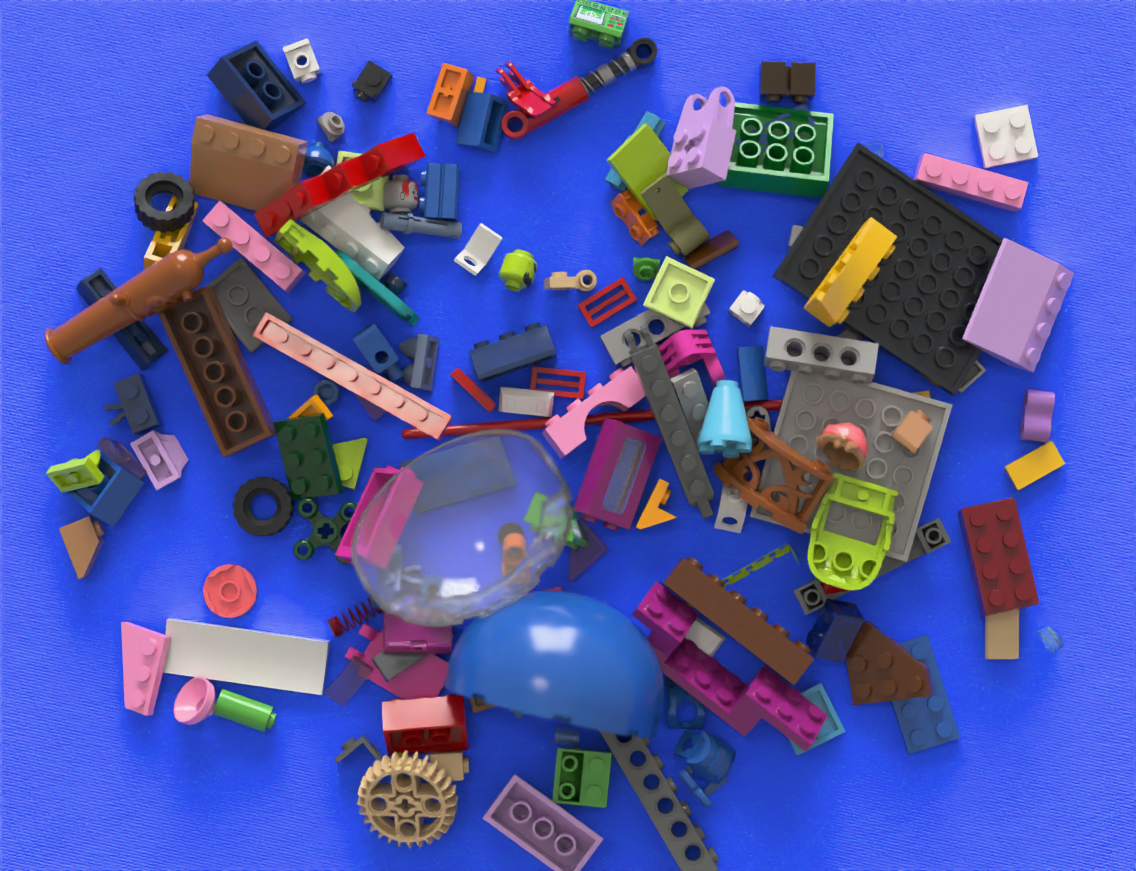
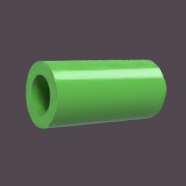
(245, 711)

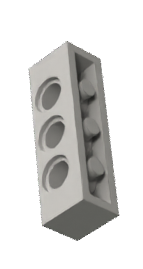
(615, 339)
(834, 348)

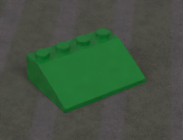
(787, 166)

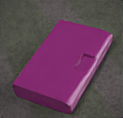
(413, 638)

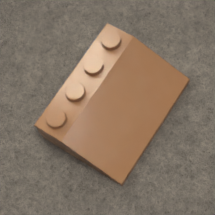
(243, 162)

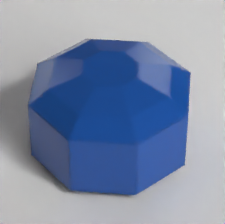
(327, 392)

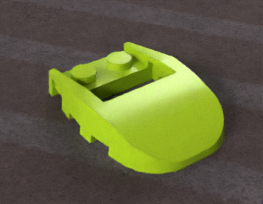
(322, 262)
(841, 559)

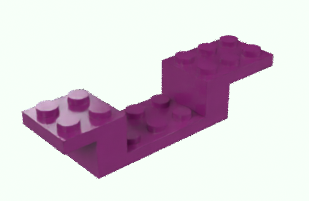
(714, 685)

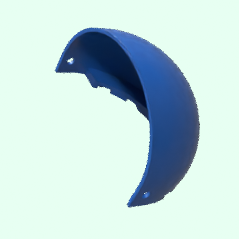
(562, 661)

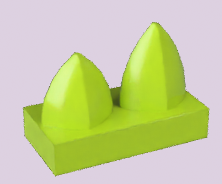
(77, 473)

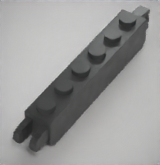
(671, 422)

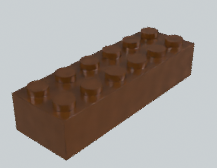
(217, 372)
(739, 621)

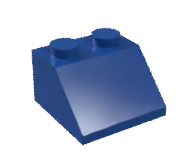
(112, 495)

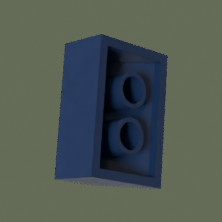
(255, 87)
(512, 352)

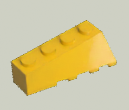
(850, 272)

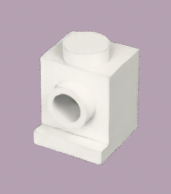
(296, 51)
(746, 308)

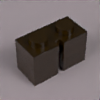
(787, 82)

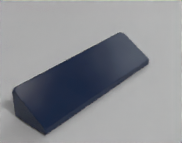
(136, 338)

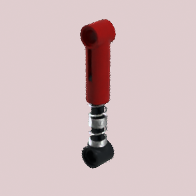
(577, 89)

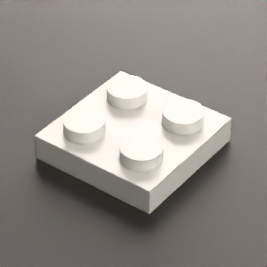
(1005, 136)

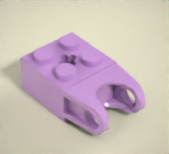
(703, 140)

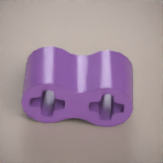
(1037, 415)

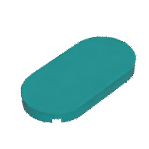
(379, 291)

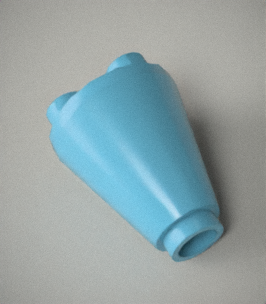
(725, 423)

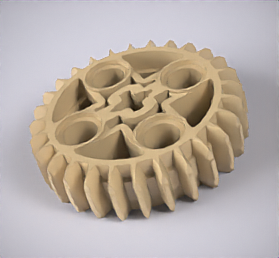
(407, 799)

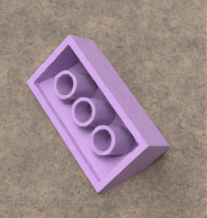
(542, 826)

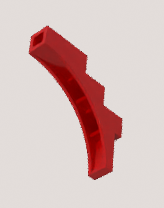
(339, 181)

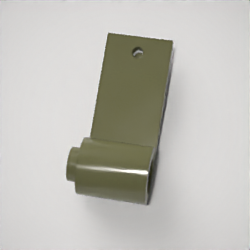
(674, 216)

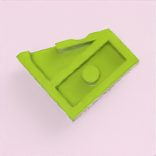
(349, 460)

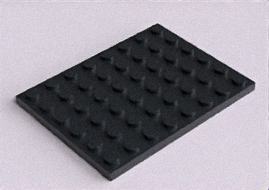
(927, 284)

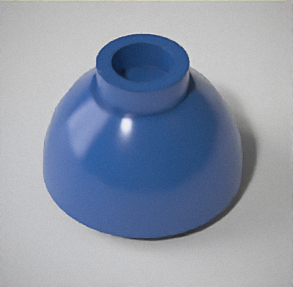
(317, 159)

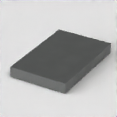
(246, 302)

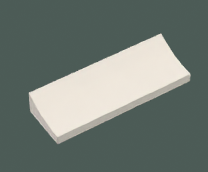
(246, 656)

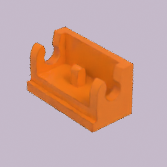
(450, 94)

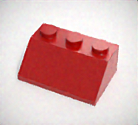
(425, 725)

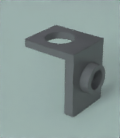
(352, 744)

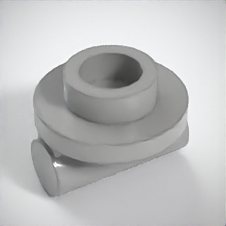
(331, 125)

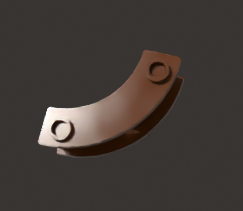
(734, 470)

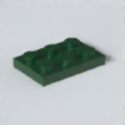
(308, 456)

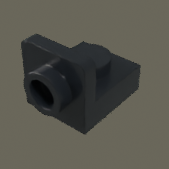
(371, 82)

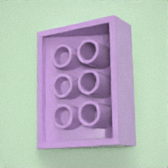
(1018, 305)

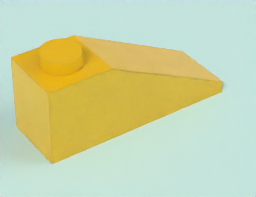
(168, 242)

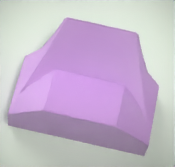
(160, 457)

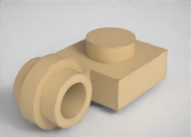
(561, 281)

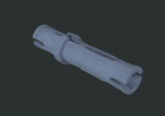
(412, 224)

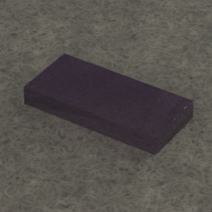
(348, 681)

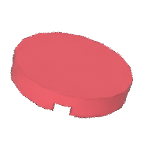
(230, 591)

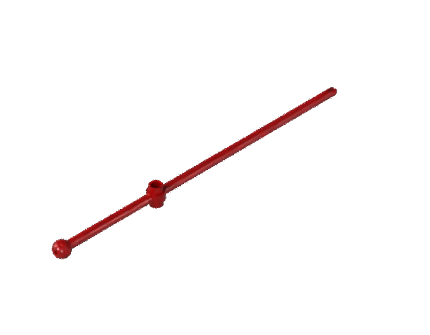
(539, 423)

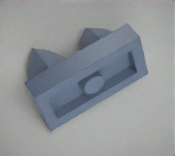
(424, 351)

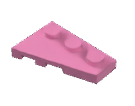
(143, 666)

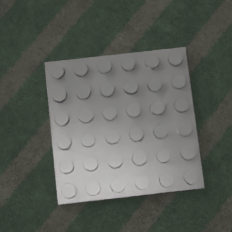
(877, 409)

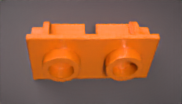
(627, 208)

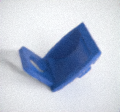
(708, 757)

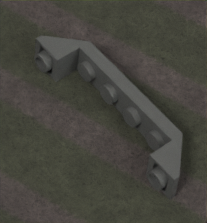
(926, 540)

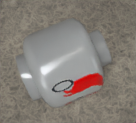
(400, 195)

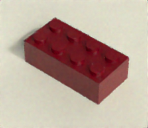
(998, 557)

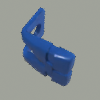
(675, 696)
(701, 795)

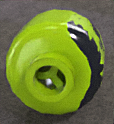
(518, 270)

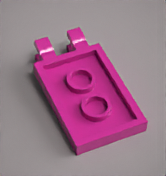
(419, 680)

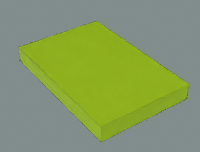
(642, 162)

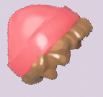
(844, 446)

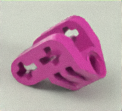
(688, 347)

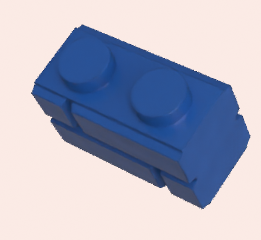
(440, 191)

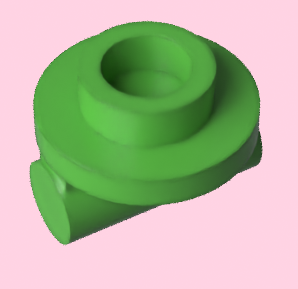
(645, 268)

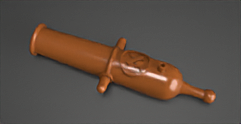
(133, 301)

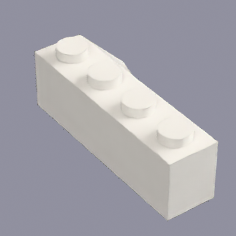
(356, 234)

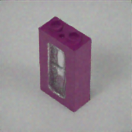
(616, 474)

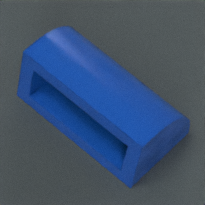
(481, 121)
(752, 373)

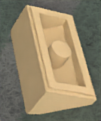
(1002, 635)

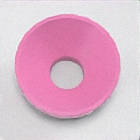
(195, 701)

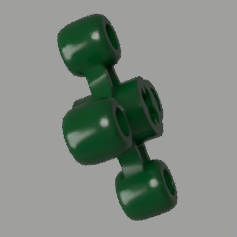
(318, 522)

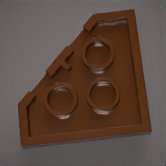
(884, 669)

